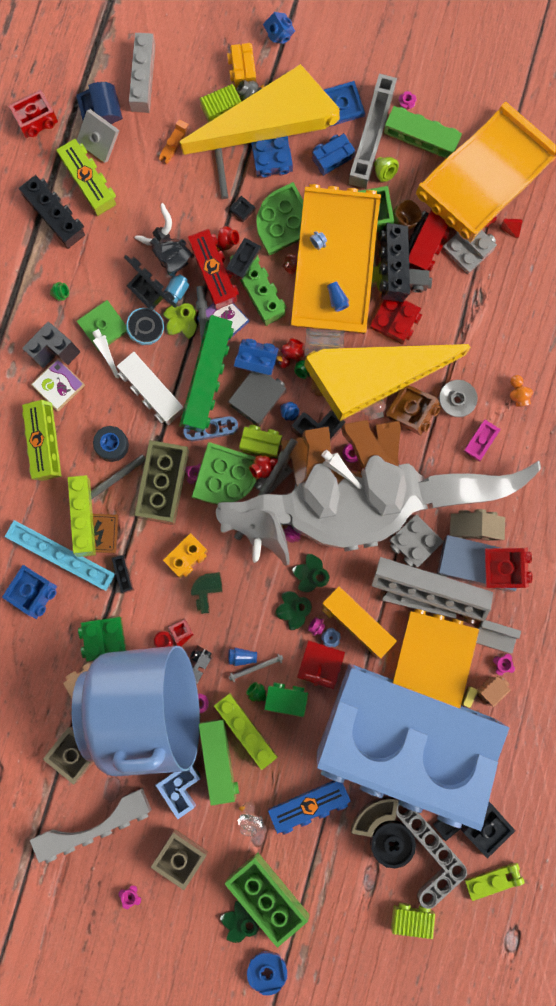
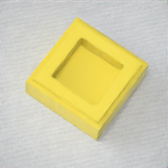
(469, 697)

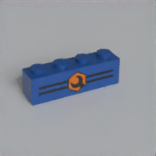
(308, 806)

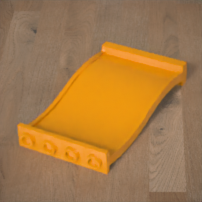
(487, 172)
(350, 229)

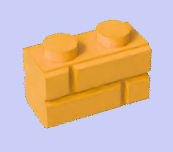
(242, 63)

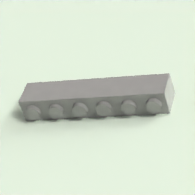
(432, 589)

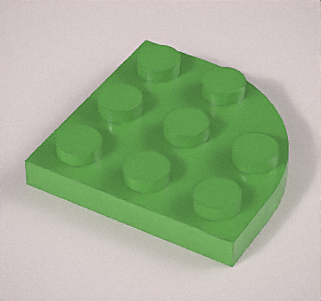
(280, 219)
(223, 475)

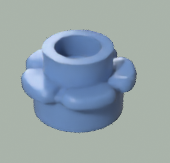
(318, 240)
(336, 636)

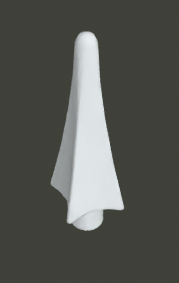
(101, 342)
(335, 463)

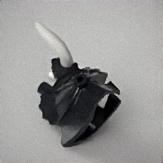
(170, 252)

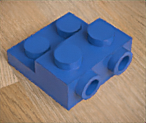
(272, 157)
(256, 356)
(30, 592)

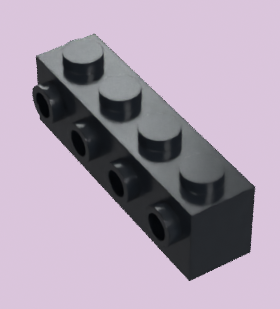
(52, 211)
(394, 262)

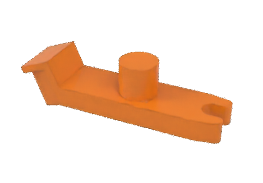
(173, 142)

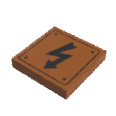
(105, 532)

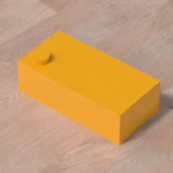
(358, 623)

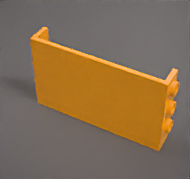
(436, 657)

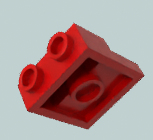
(33, 114)
(396, 320)
(508, 567)

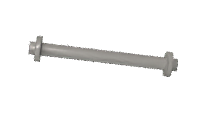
(257, 667)

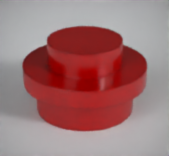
(163, 639)

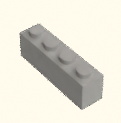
(142, 72)

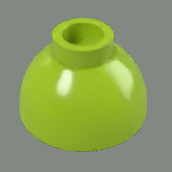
(386, 168)

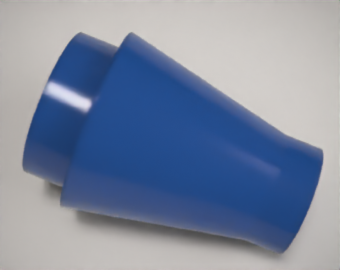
(337, 297)
(241, 657)

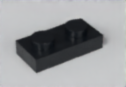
(243, 258)

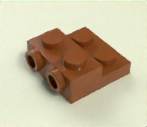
(414, 409)

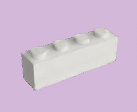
(150, 388)

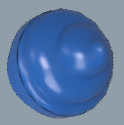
(289, 411)

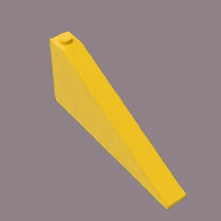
(278, 110)
(364, 376)

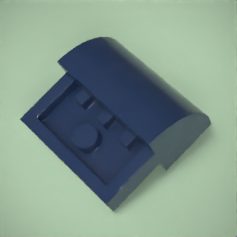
(101, 99)

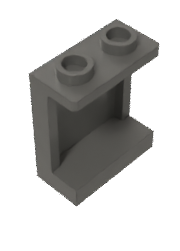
(257, 396)

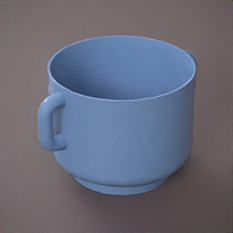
(138, 712)

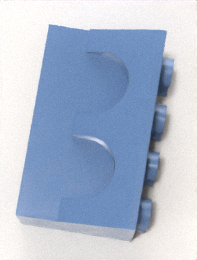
(411, 748)

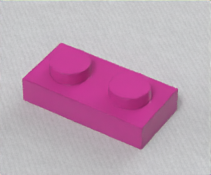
(482, 440)

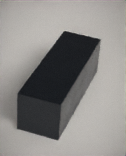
(122, 574)

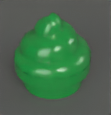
(59, 291)
(300, 370)
(256, 692)

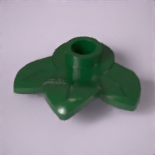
(307, 574)
(290, 609)
(236, 923)

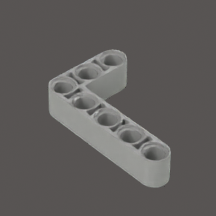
(434, 848)

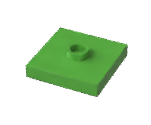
(106, 320)

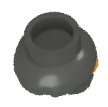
(246, 89)

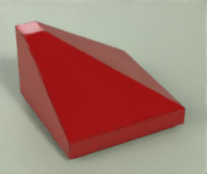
(512, 226)
(181, 632)

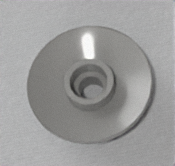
(462, 390)

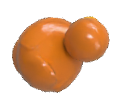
(520, 395)

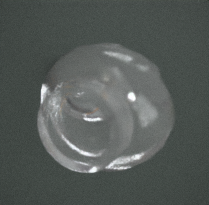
(375, 410)
(248, 820)

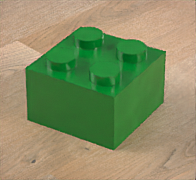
(286, 700)

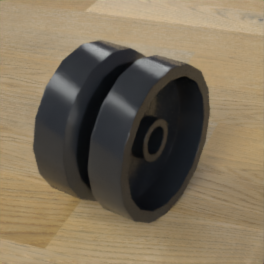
(396, 855)

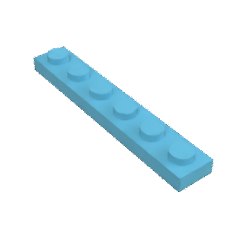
(60, 555)

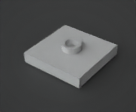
(97, 135)

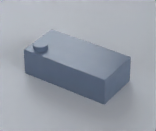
(465, 561)

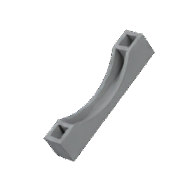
(373, 131)
(55, 842)

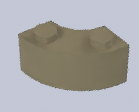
(374, 814)

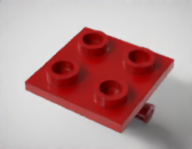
(321, 665)

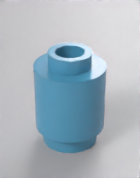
(177, 287)

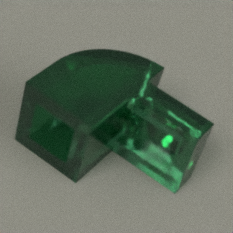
(204, 586)

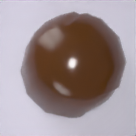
(407, 213)

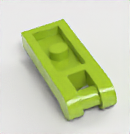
(494, 881)

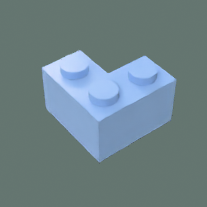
(174, 790)

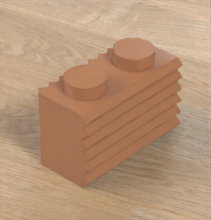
(493, 690)

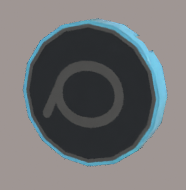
(145, 326)

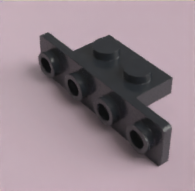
(146, 289)

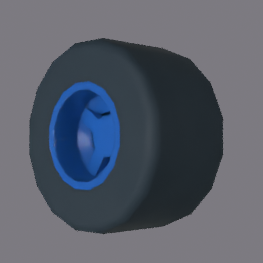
(106, 438)

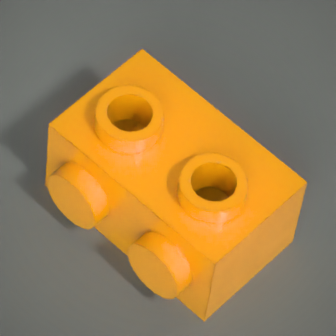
(186, 556)

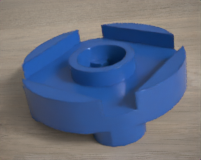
(277, 979)

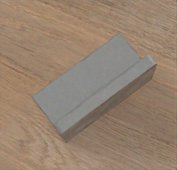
(497, 636)

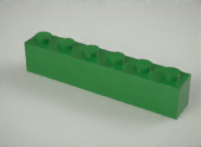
(206, 374)

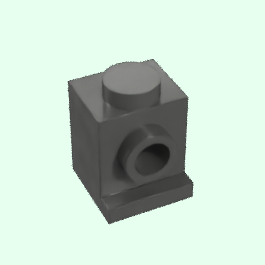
(420, 280)

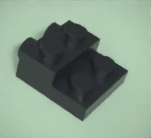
(493, 833)

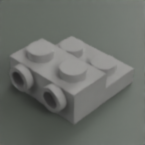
(469, 254)
(415, 542)

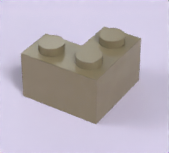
(478, 525)

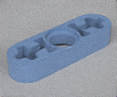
(226, 432)

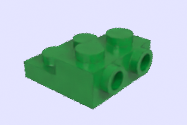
(101, 637)

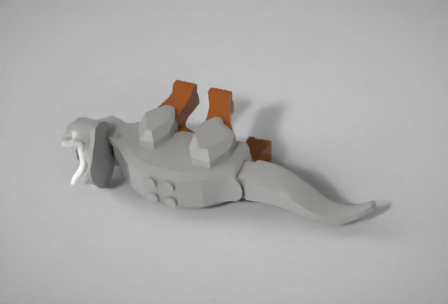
(340, 514)

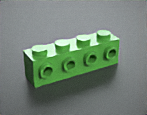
(422, 132)
(263, 293)

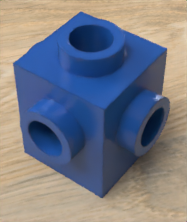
(279, 28)

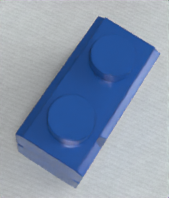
(333, 153)

